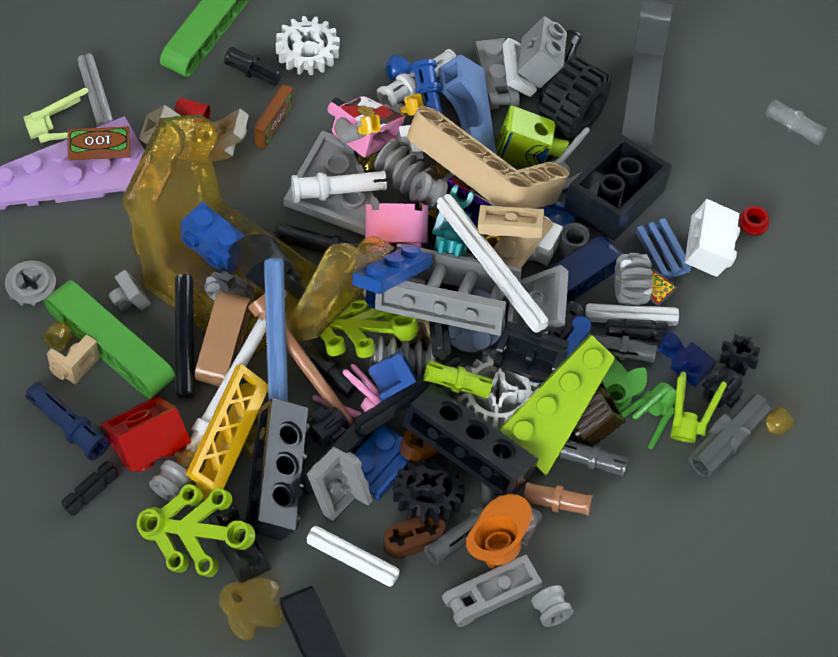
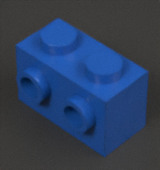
(210, 237)

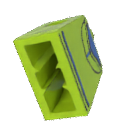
(527, 139)

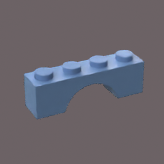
(466, 89)

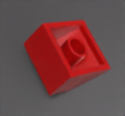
(146, 433)

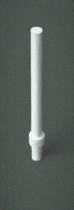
(242, 358)

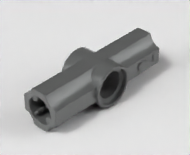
(729, 435)

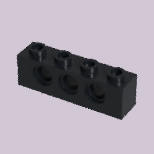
(470, 441)
(266, 516)

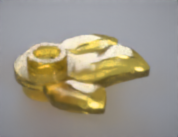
(254, 610)

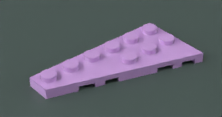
(52, 176)

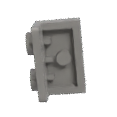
(338, 481)

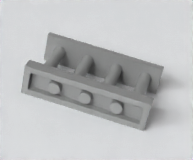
(448, 306)

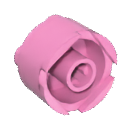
(397, 224)

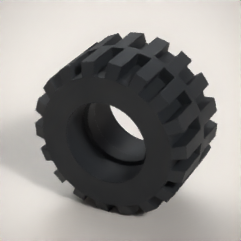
(575, 97)

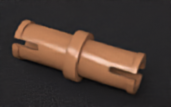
(558, 498)

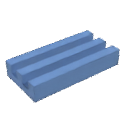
(654, 230)

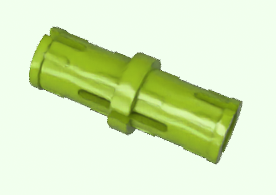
(458, 379)

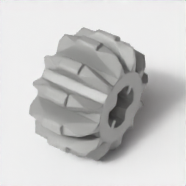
(633, 279)

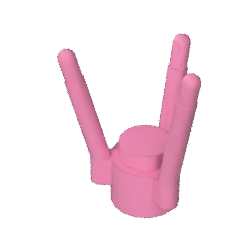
(367, 389)

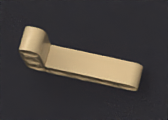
(481, 167)

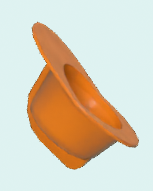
(500, 530)

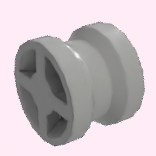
(428, 190)
(169, 480)
(552, 606)

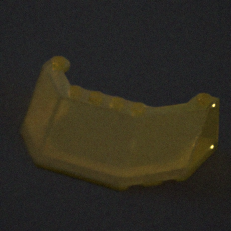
(172, 182)

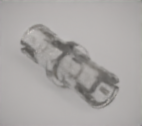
(796, 121)

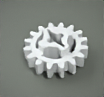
(307, 45)

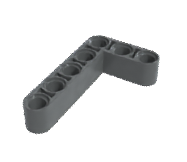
(646, 72)

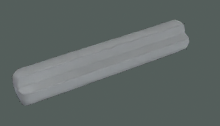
(95, 89)

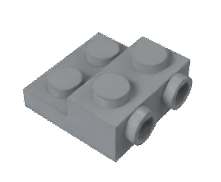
(549, 293)

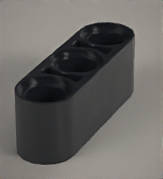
(310, 624)

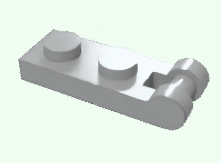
(491, 58)
(492, 590)

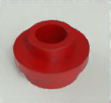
(755, 214)

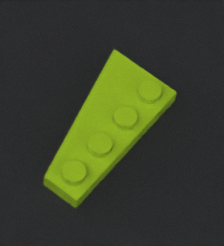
(555, 407)

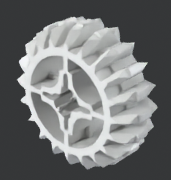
(512, 393)

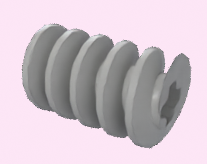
(400, 167)
(417, 356)

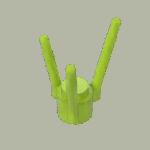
(685, 424)

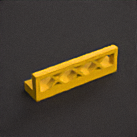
(232, 432)

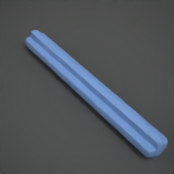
(276, 329)

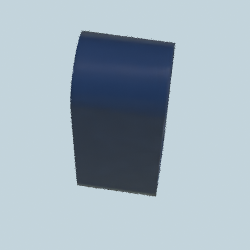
(589, 266)

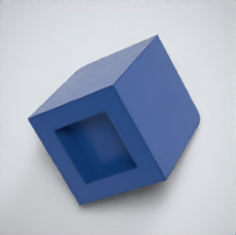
(392, 374)

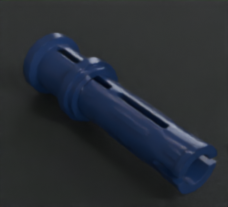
(76, 428)

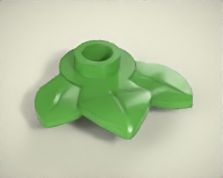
(624, 384)

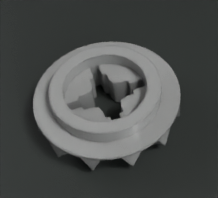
(34, 272)
(226, 281)

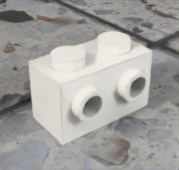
(712, 238)

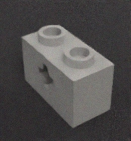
(542, 51)

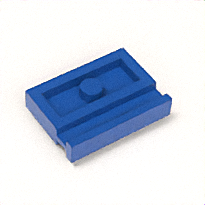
(381, 460)

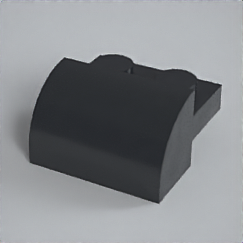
(250, 255)

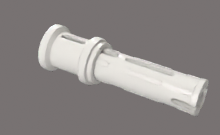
(406, 83)
(323, 186)

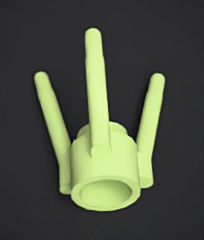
(39, 122)

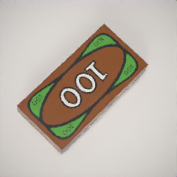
(273, 116)
(99, 143)

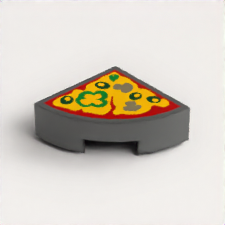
(662, 290)

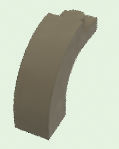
(231, 130)

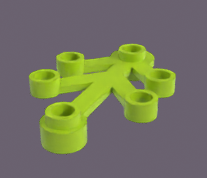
(361, 321)
(191, 527)

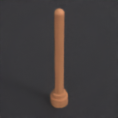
(258, 309)

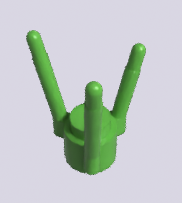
(657, 402)

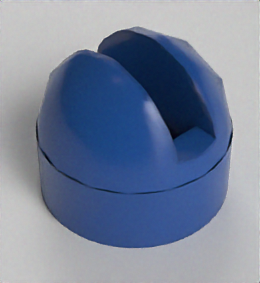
(395, 66)

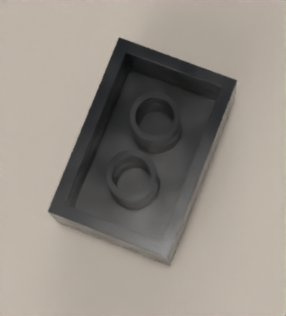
(617, 187)

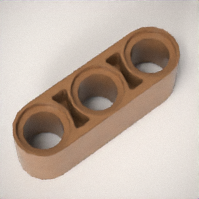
(223, 337)

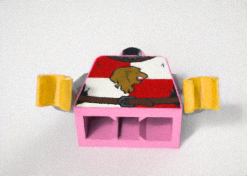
(368, 124)

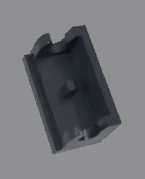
(529, 352)
(244, 563)

